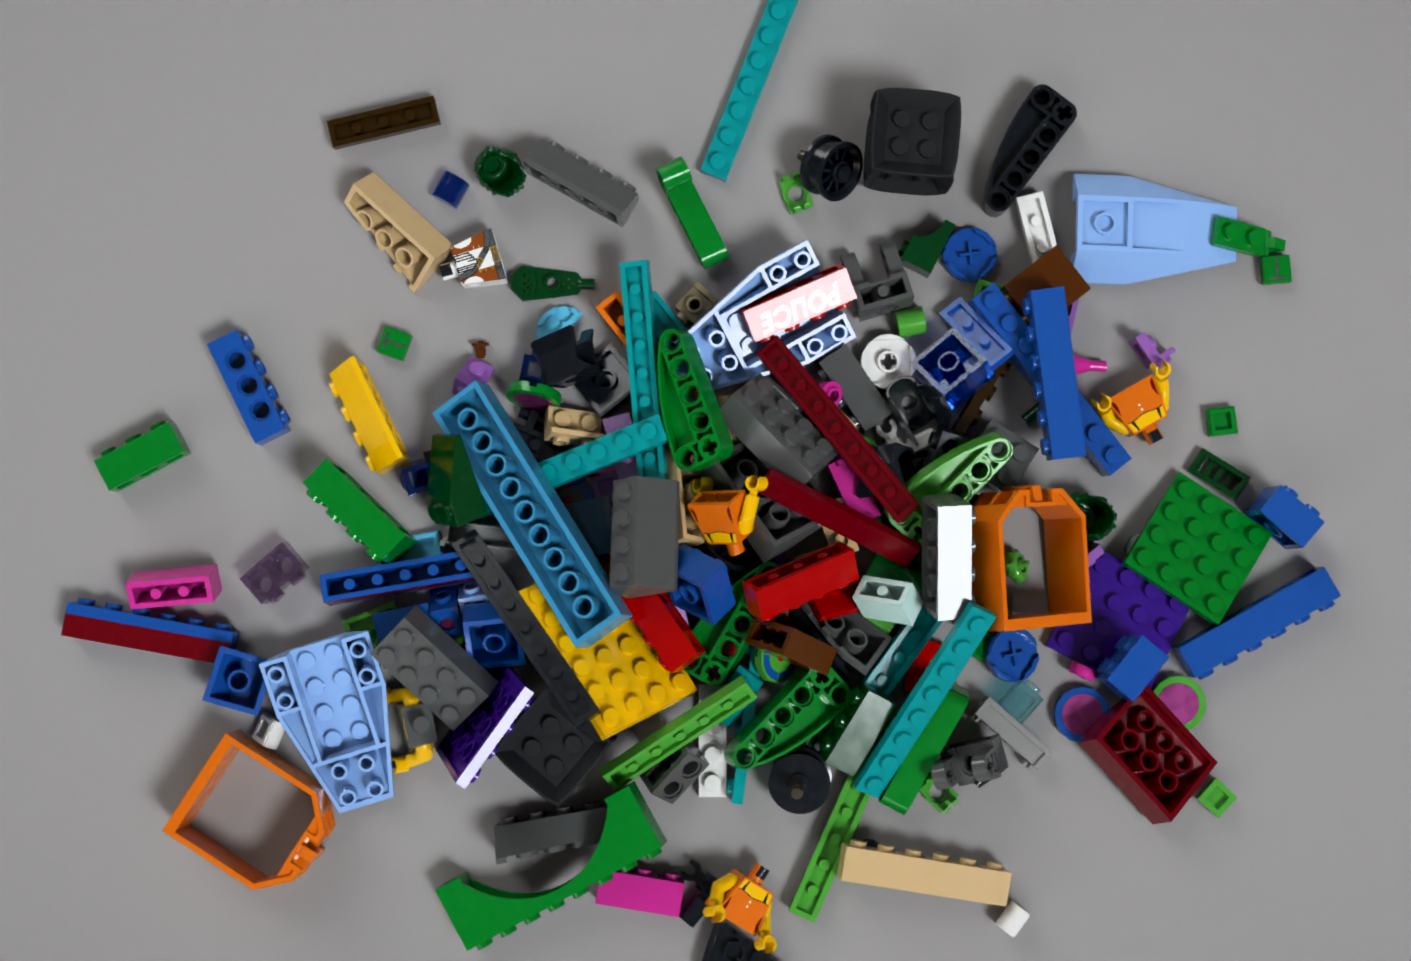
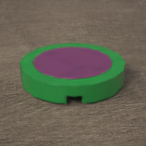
(533, 397)

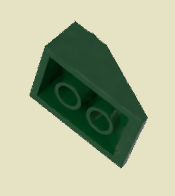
(452, 486)

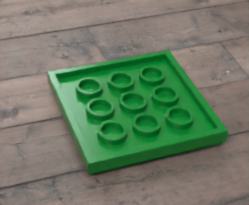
(1197, 549)

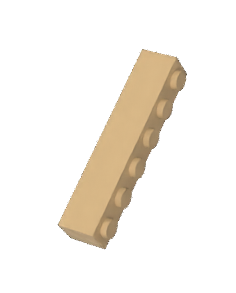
(923, 873)

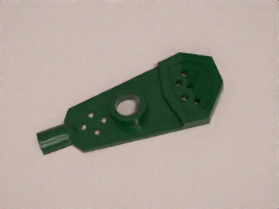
(538, 283)

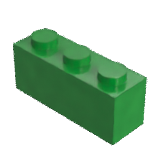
(141, 456)

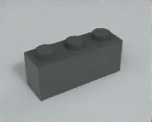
(858, 392)

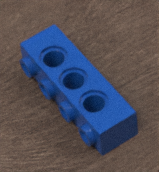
(225, 352)

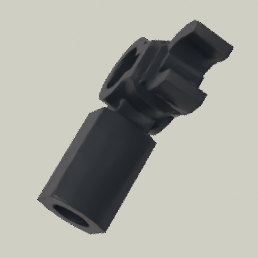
(694, 909)

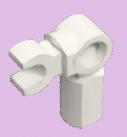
(891, 437)

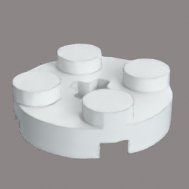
(887, 345)

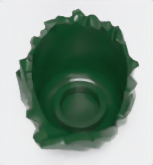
(499, 171)
(1099, 515)

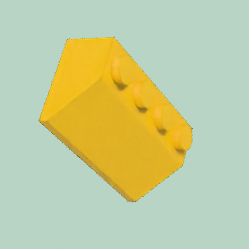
(369, 415)

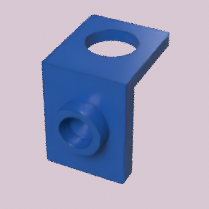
(444, 605)

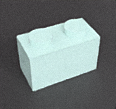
(888, 600)

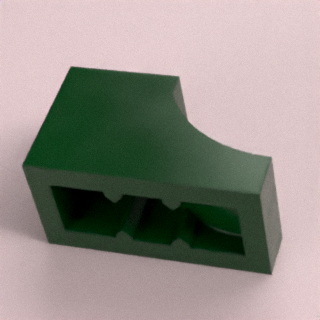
(923, 251)

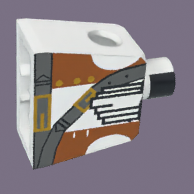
(476, 262)

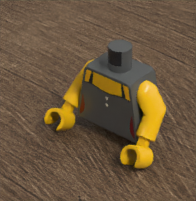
(417, 729)

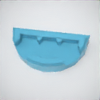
(556, 319)

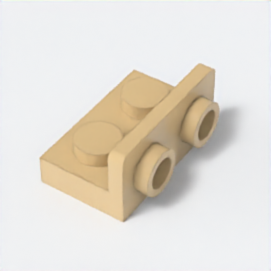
(571, 426)

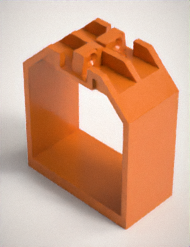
(1064, 550)
(306, 849)

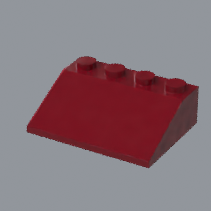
(1149, 755)

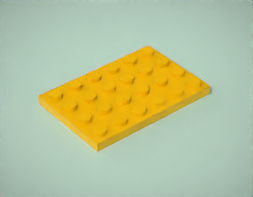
(616, 670)

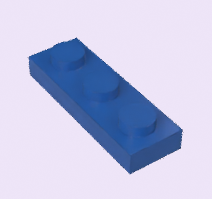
(977, 332)

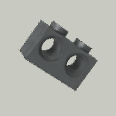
(675, 773)

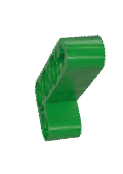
(691, 212)

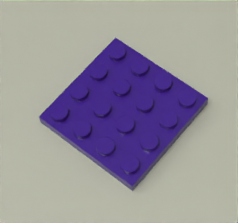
(1119, 607)
(478, 735)

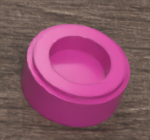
(1082, 671)

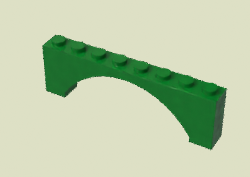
(485, 911)

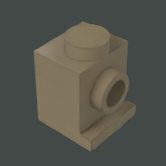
(703, 297)

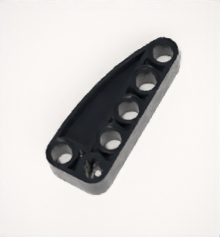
(1024, 138)

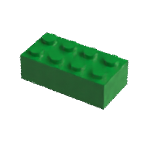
(360, 512)

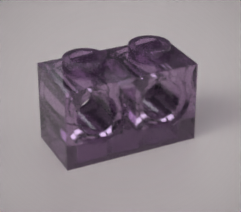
(271, 567)

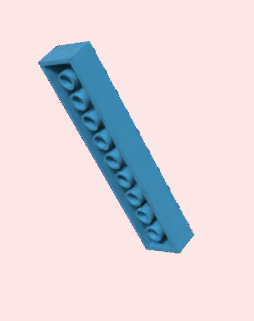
(533, 516)

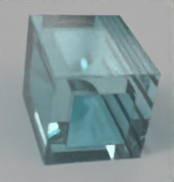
(1021, 700)

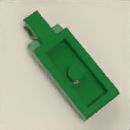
(1244, 238)

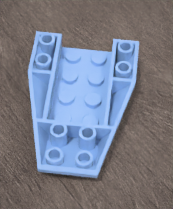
(1142, 230)
(724, 338)
(336, 714)

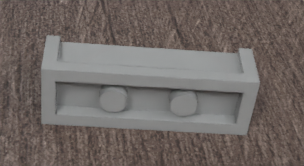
(491, 534)
(1012, 732)

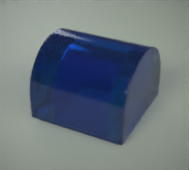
(450, 189)

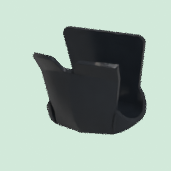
(564, 359)
(927, 405)
(898, 459)

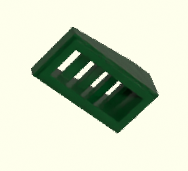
(1224, 466)

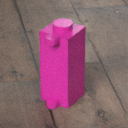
(845, 483)

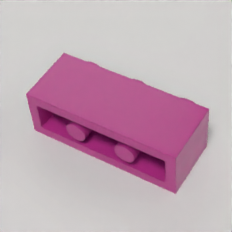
(174, 586)
(643, 891)

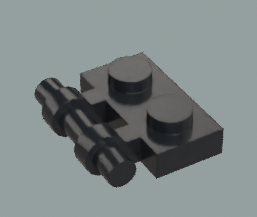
(534, 439)

